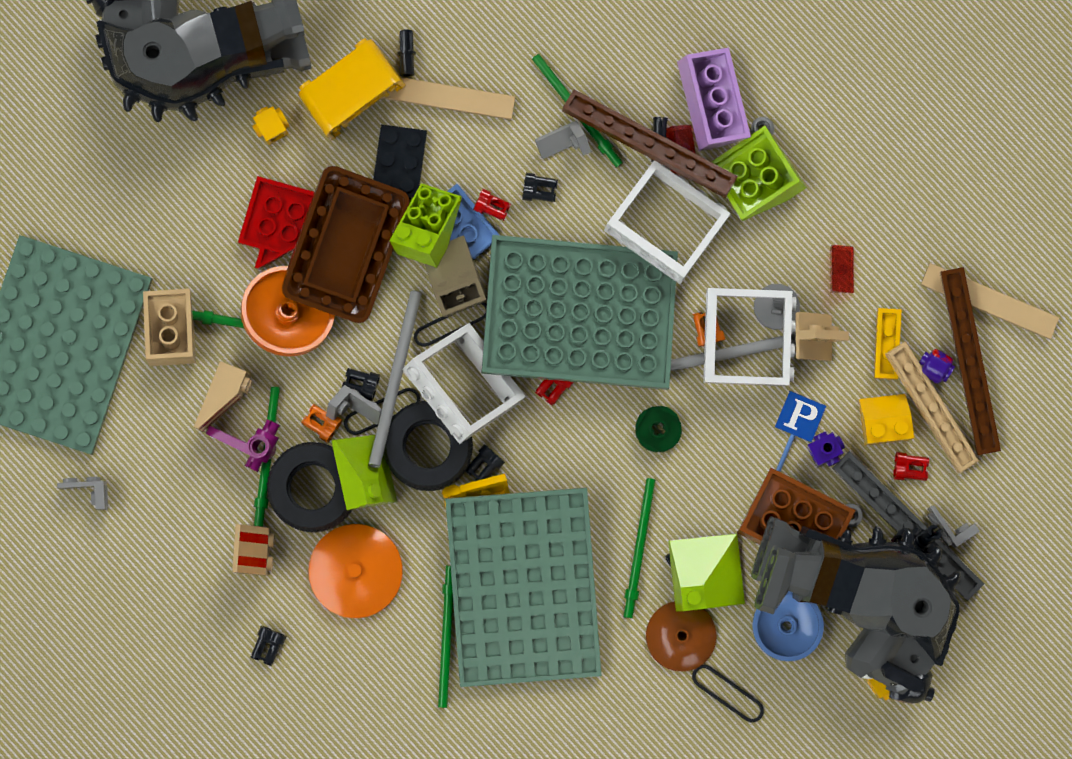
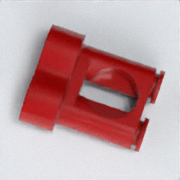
(485, 199)
(556, 393)
(902, 463)

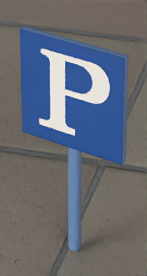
(800, 419)

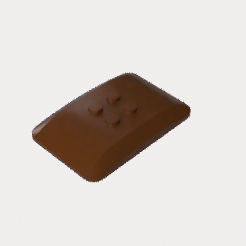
(344, 244)

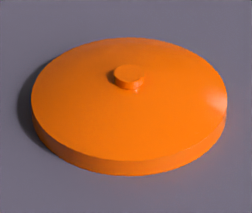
(278, 322)
(355, 571)

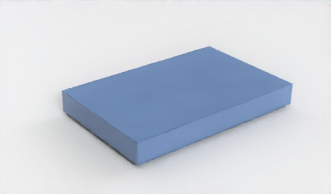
(472, 225)

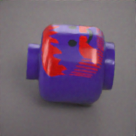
(937, 365)

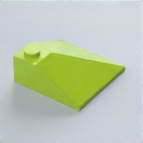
(762, 172)
(361, 483)
(706, 572)

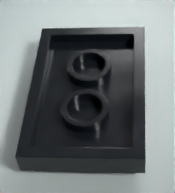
(400, 158)

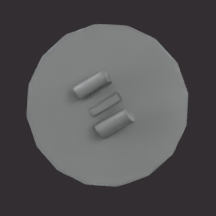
(771, 310)

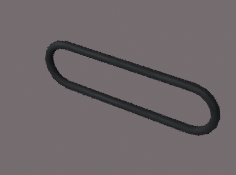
(444, 336)
(377, 402)
(722, 701)

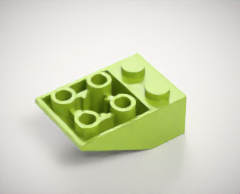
(426, 225)

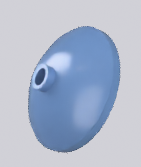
(796, 642)

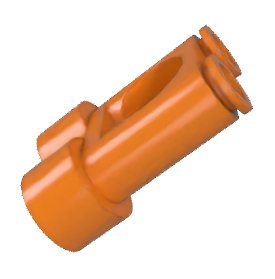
(700, 327)
(326, 430)

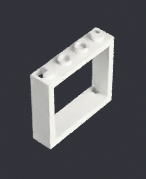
(646, 249)
(789, 328)
(440, 402)

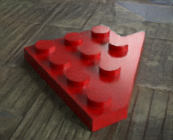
(274, 219)

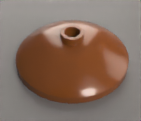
(678, 654)

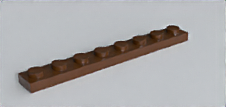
(649, 143)
(970, 361)

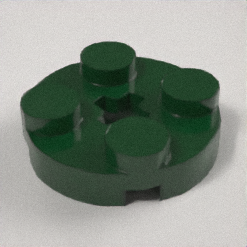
(671, 426)

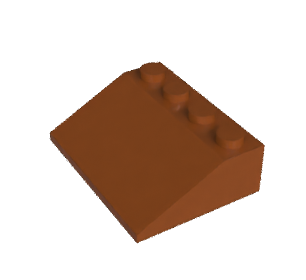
(796, 505)

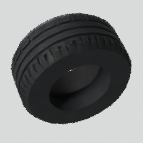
(408, 472)
(280, 488)

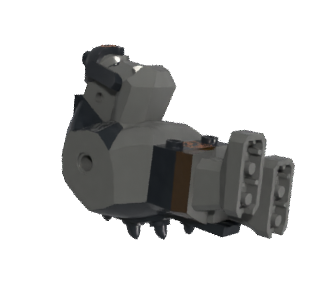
(195, 54)
(878, 586)

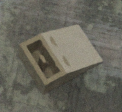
(456, 279)

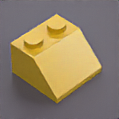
(886, 419)

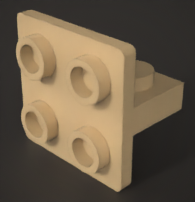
(816, 336)

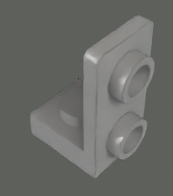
(563, 138)
(351, 398)
(98, 497)
(963, 532)

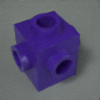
(822, 457)

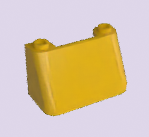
(349, 87)

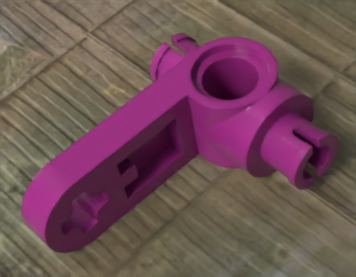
(264, 435)

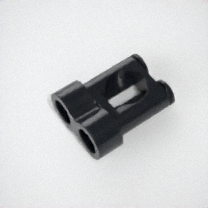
(530, 188)
(370, 382)
(488, 456)
(271, 637)

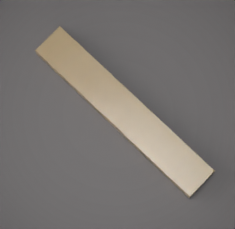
(454, 98)
(998, 305)
(932, 407)

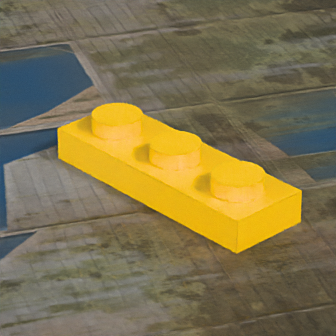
(887, 337)

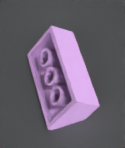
(713, 98)

